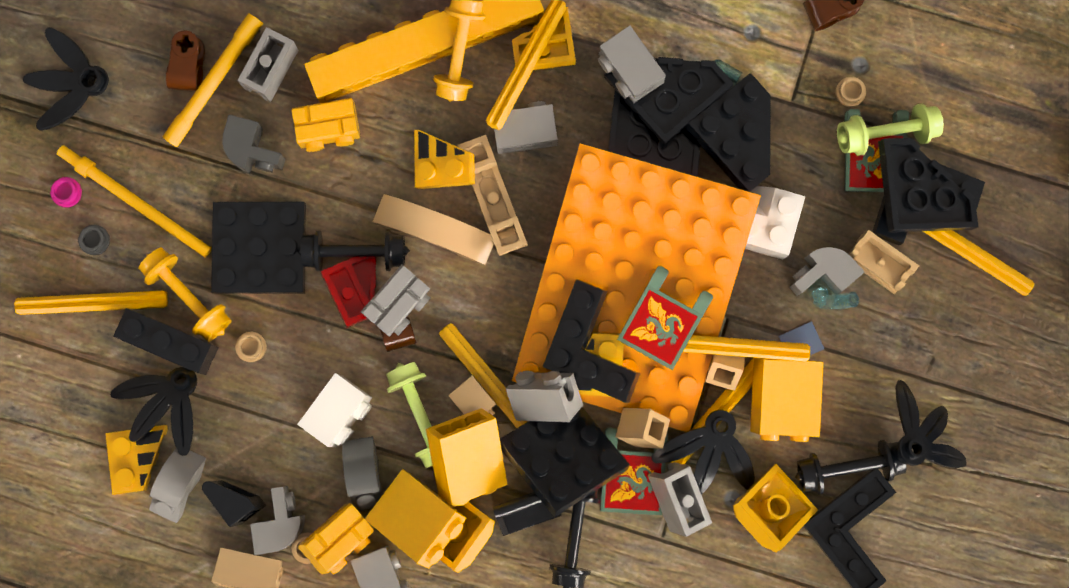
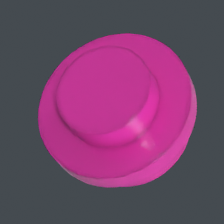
(66, 192)

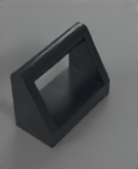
(232, 502)
(521, 513)

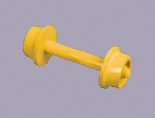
(453, 85)
(158, 266)

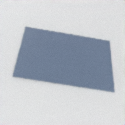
(804, 334)

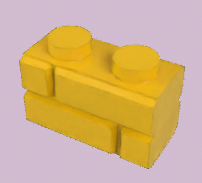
(326, 124)
(336, 539)

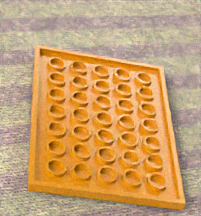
(613, 234)

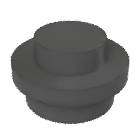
(94, 240)

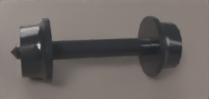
(313, 250)
(811, 474)
(569, 574)

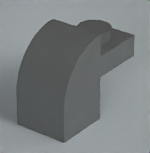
(241, 146)
(361, 472)

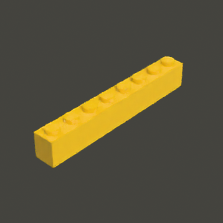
(411, 46)

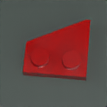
(351, 287)

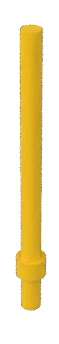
(87, 168)

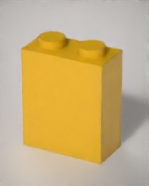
(786, 399)
(467, 457)
(416, 519)

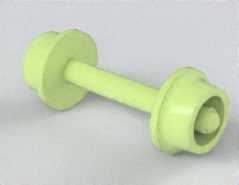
(924, 123)
(404, 378)

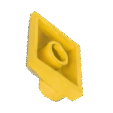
(773, 509)
(466, 546)

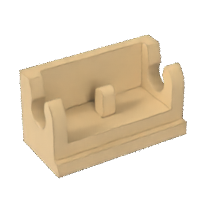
(882, 261)
(246, 570)

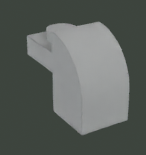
(830, 265)
(175, 483)
(284, 530)

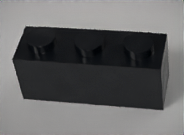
(165, 341)

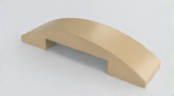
(494, 199)
(434, 228)

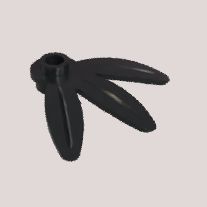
(78, 82)
(167, 394)
(921, 437)
(710, 457)

